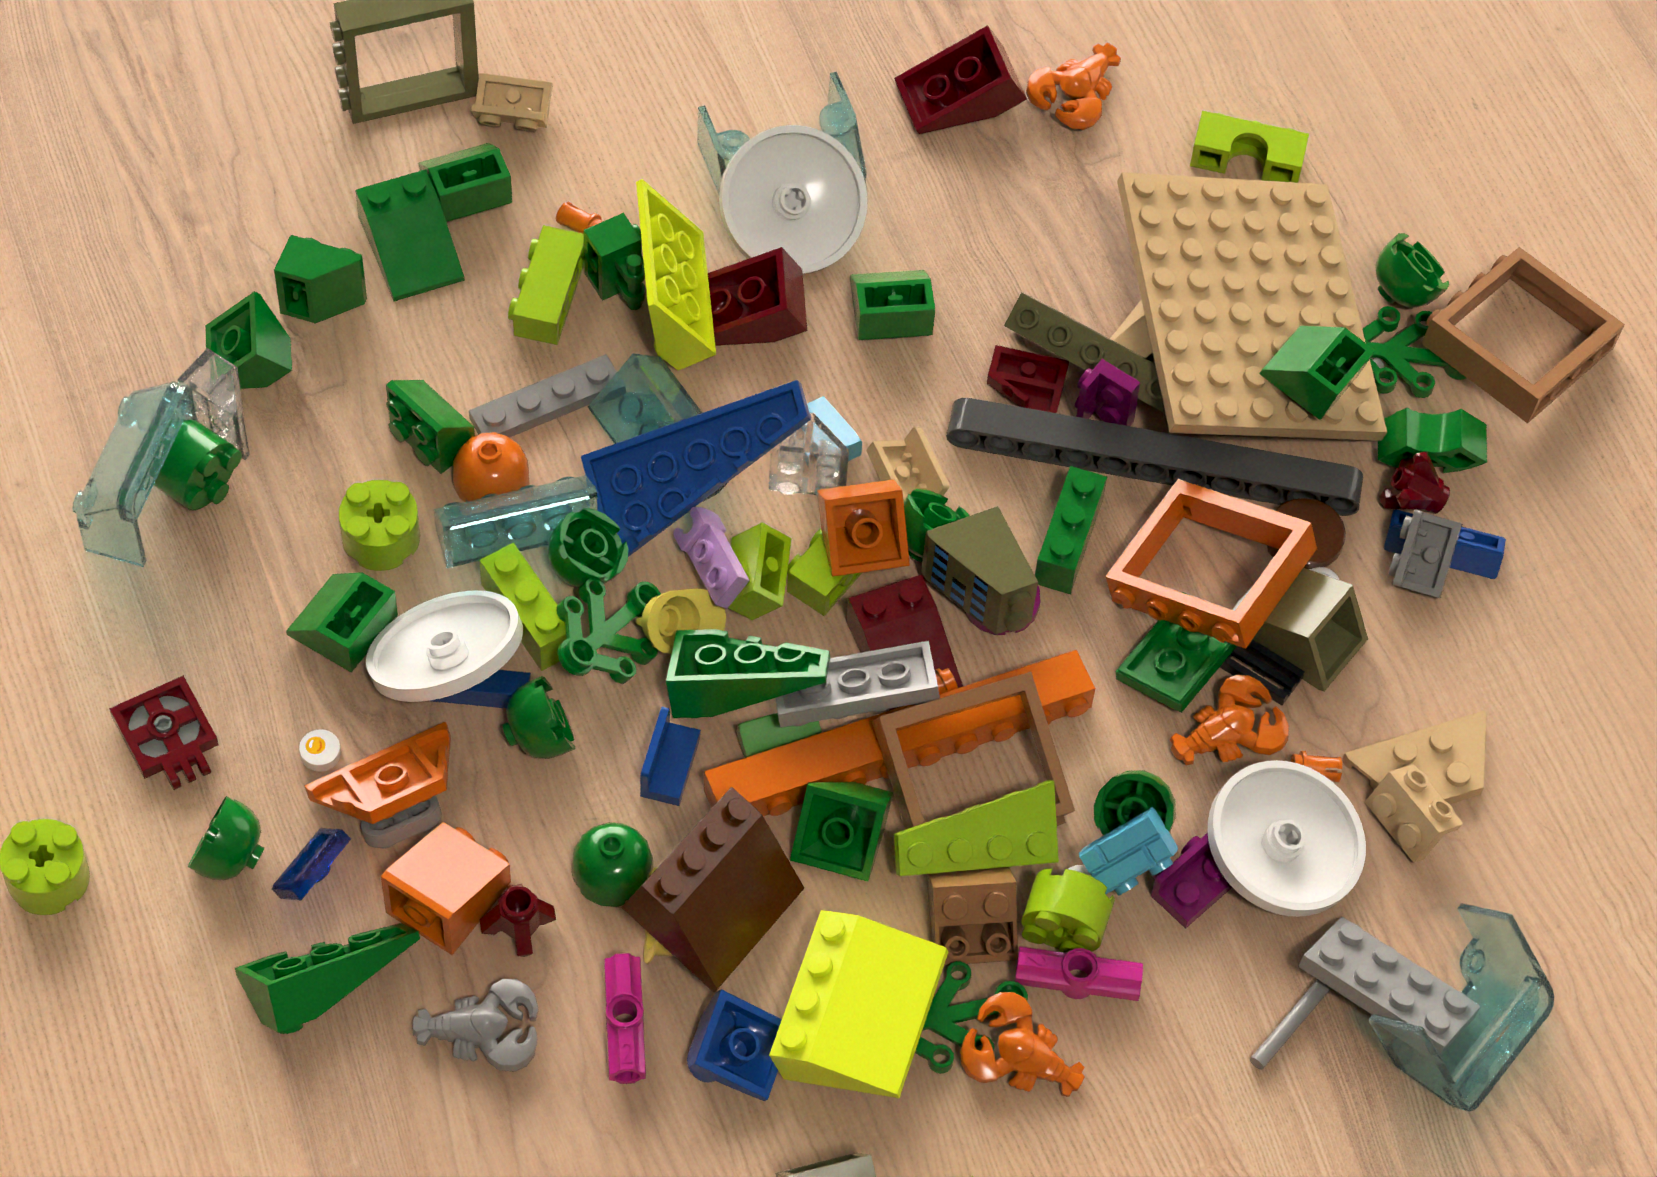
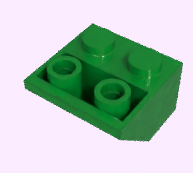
(470, 180)
(318, 280)
(893, 304)
(1318, 366)
(426, 422)
(345, 618)

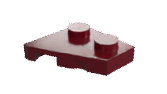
(1028, 378)

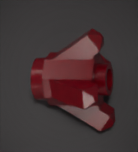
(1416, 486)
(518, 916)

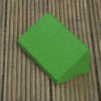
(765, 734)

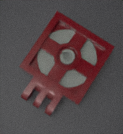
(166, 731)

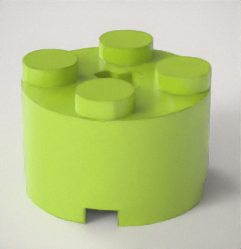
(379, 524)
(44, 866)
(1067, 911)

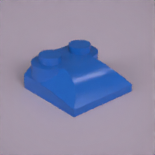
(735, 1046)

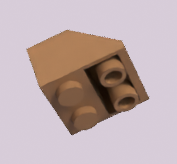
(974, 914)

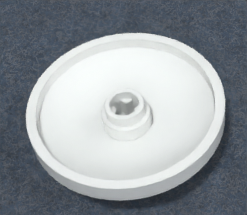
(794, 193)
(444, 646)
(1286, 838)

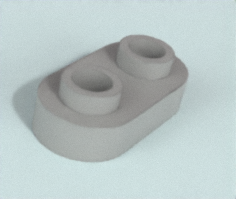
(403, 824)

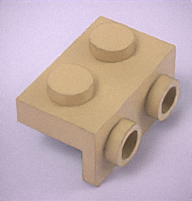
(512, 101)
(908, 463)
(1412, 811)

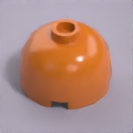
(489, 466)

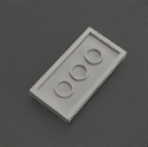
(865, 684)
(1388, 983)

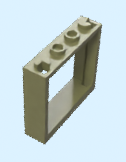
(413, 92)

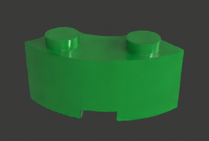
(1451, 439)

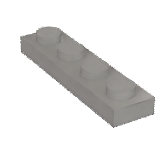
(544, 399)

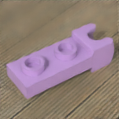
(713, 556)

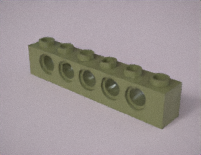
(1082, 345)

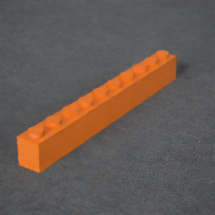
(851, 753)

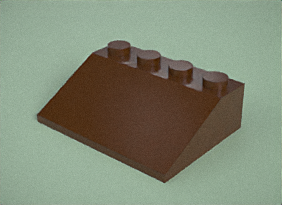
(717, 891)

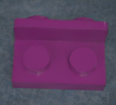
(1108, 394)
(1190, 883)

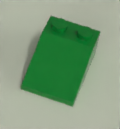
(409, 235)

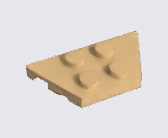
(1446, 753)

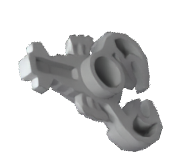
(483, 1024)

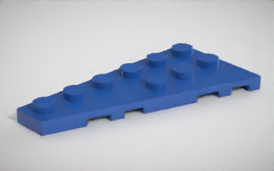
(668, 471)

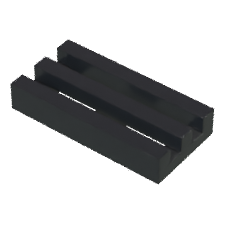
(1267, 665)

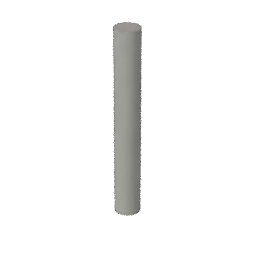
(1289, 1024)

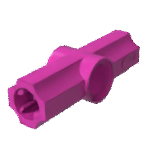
(1104, 978)
(624, 1040)

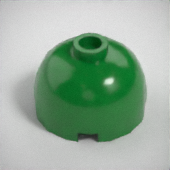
(1409, 273)
(924, 512)
(587, 547)
(538, 721)
(1130, 796)
(228, 842)
(611, 863)

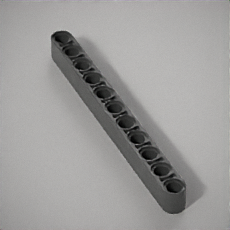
(1151, 455)

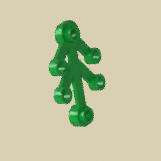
(1398, 354)
(579, 653)
(943, 1017)

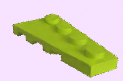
(991, 835)

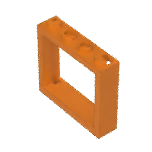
(1288, 534)

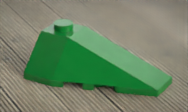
(722, 674)
(304, 987)

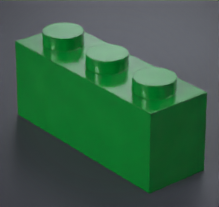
(1070, 529)

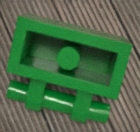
(615, 260)

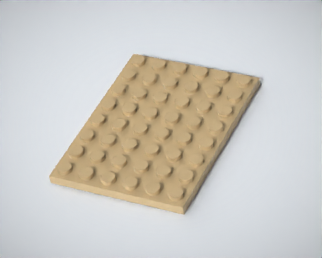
(1225, 285)

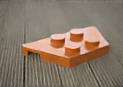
(388, 779)

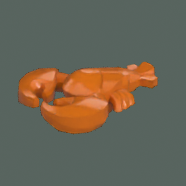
(1077, 82)
(1234, 724)
(1019, 1049)

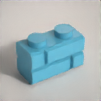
(1129, 852)

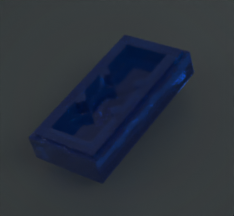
(311, 864)

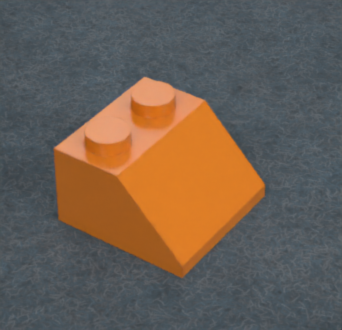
(864, 527)

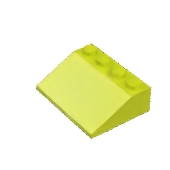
(675, 281)
(857, 1006)

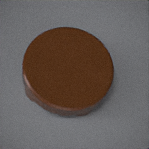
(1326, 525)

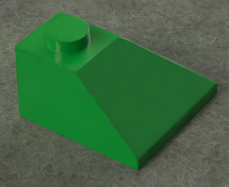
(252, 341)
(841, 827)

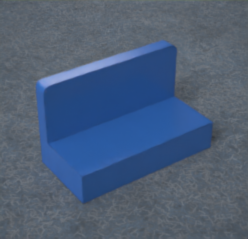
(668, 760)

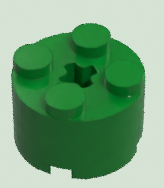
(198, 466)

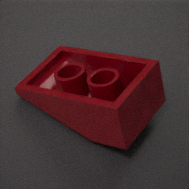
(961, 84)
(758, 300)
(899, 617)

